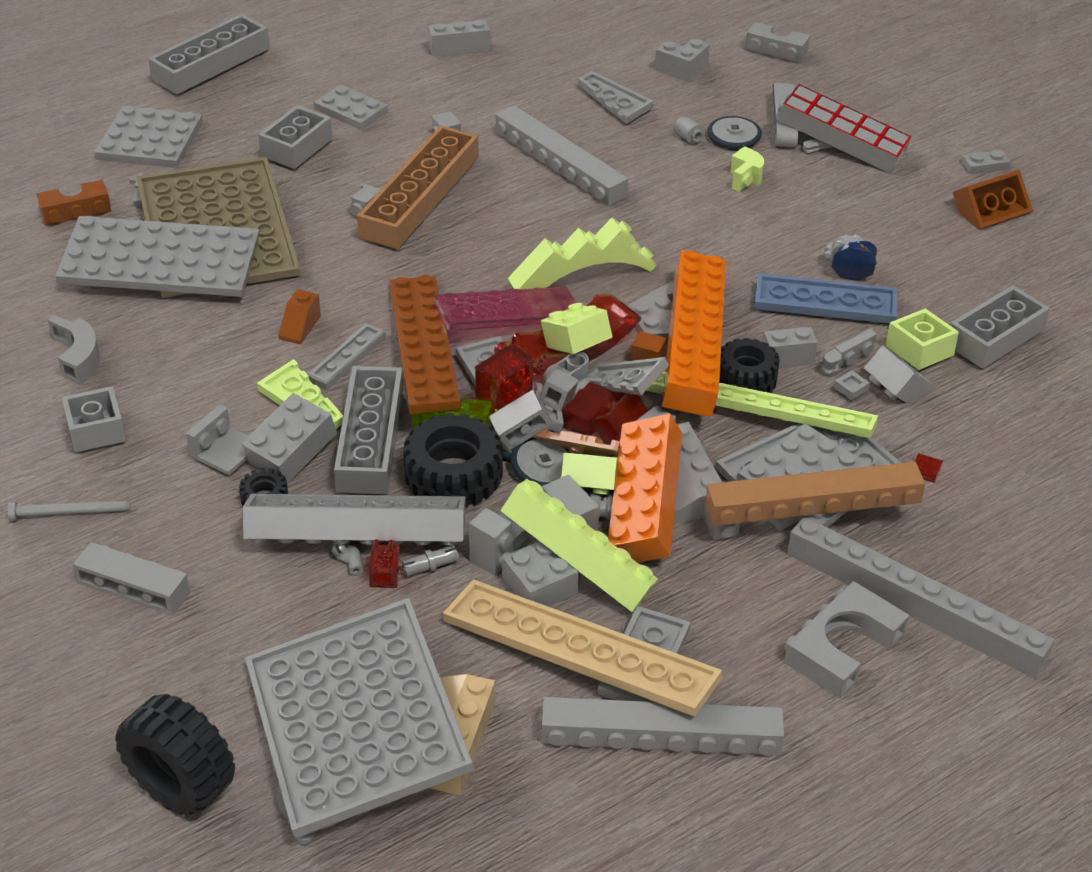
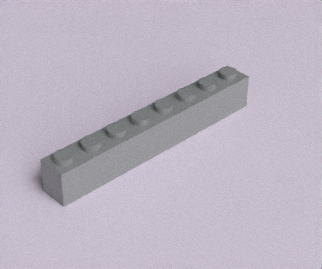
(562, 155)
(660, 727)

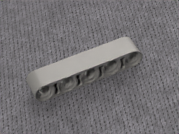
(784, 135)

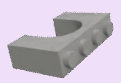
(852, 610)

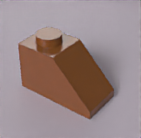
(300, 316)

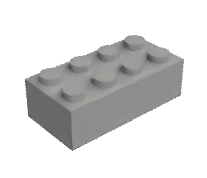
(999, 326)

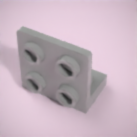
(216, 442)

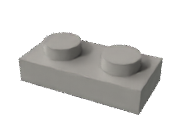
(985, 161)

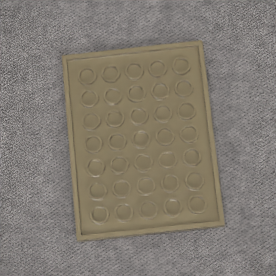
(228, 196)

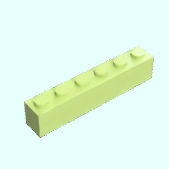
(579, 544)

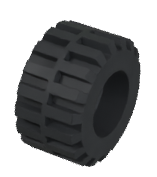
(749, 365)

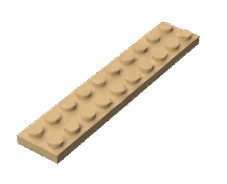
(584, 647)

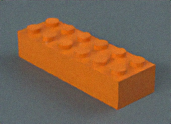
(646, 488)

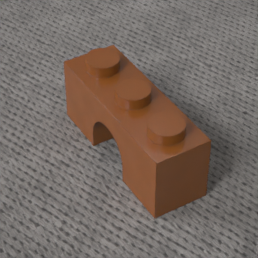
(89, 202)

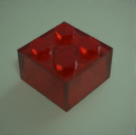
(504, 377)

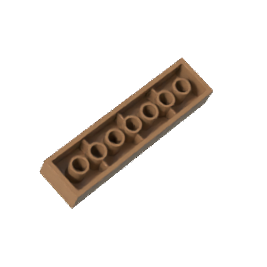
(417, 187)

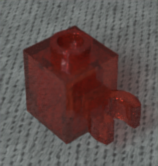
(384, 565)

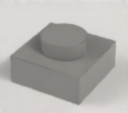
(851, 385)

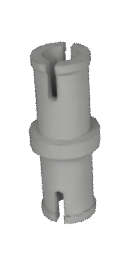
(430, 560)

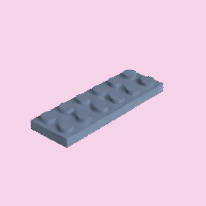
(826, 298)

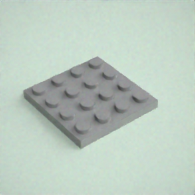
(149, 136)
(802, 453)

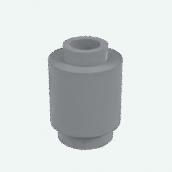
(689, 130)

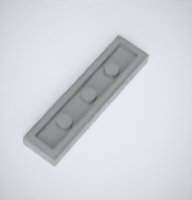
(346, 356)

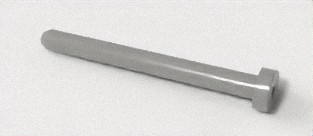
(71, 508)

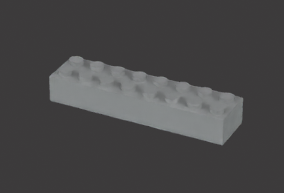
(354, 518)

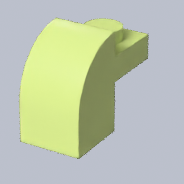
(746, 168)

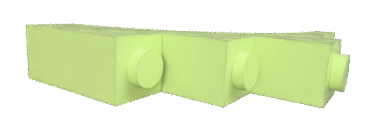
(582, 249)

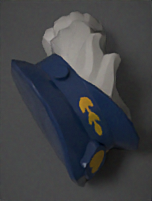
(851, 257)

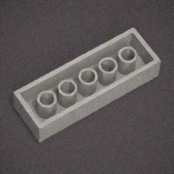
(209, 54)
(369, 430)

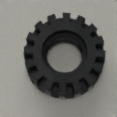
(262, 481)

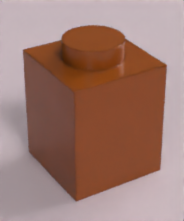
(648, 346)

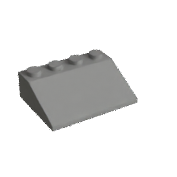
(693, 477)

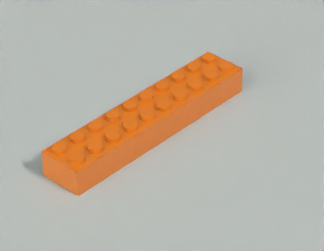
(695, 334)

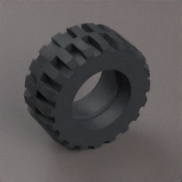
(453, 438)
(175, 754)

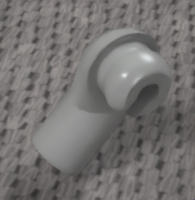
(349, 555)

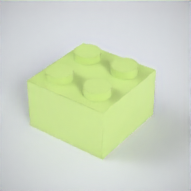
(576, 328)
(922, 339)
(591, 471)

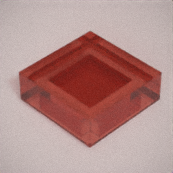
(928, 467)

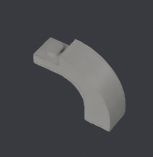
(83, 355)

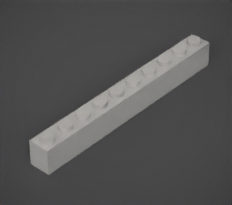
(922, 597)

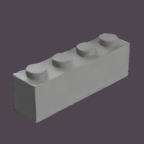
(131, 578)

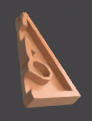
(579, 443)

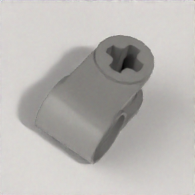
(574, 365)

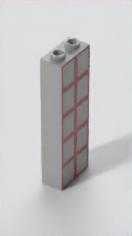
(843, 128)

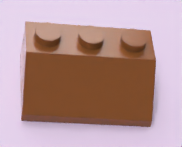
(993, 200)

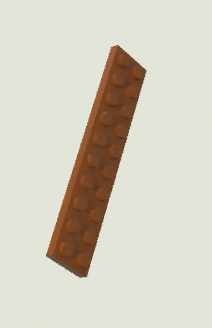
(423, 346)

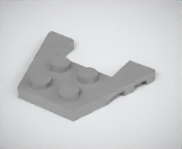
(655, 310)

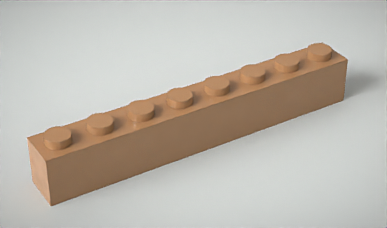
(814, 493)

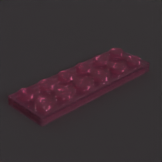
(501, 308)

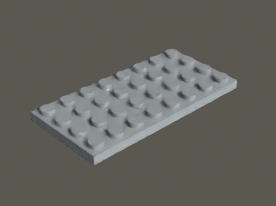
(158, 256)

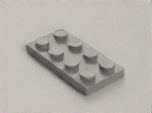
(654, 629)

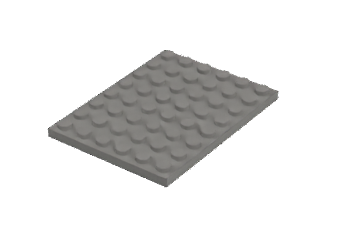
(356, 717)

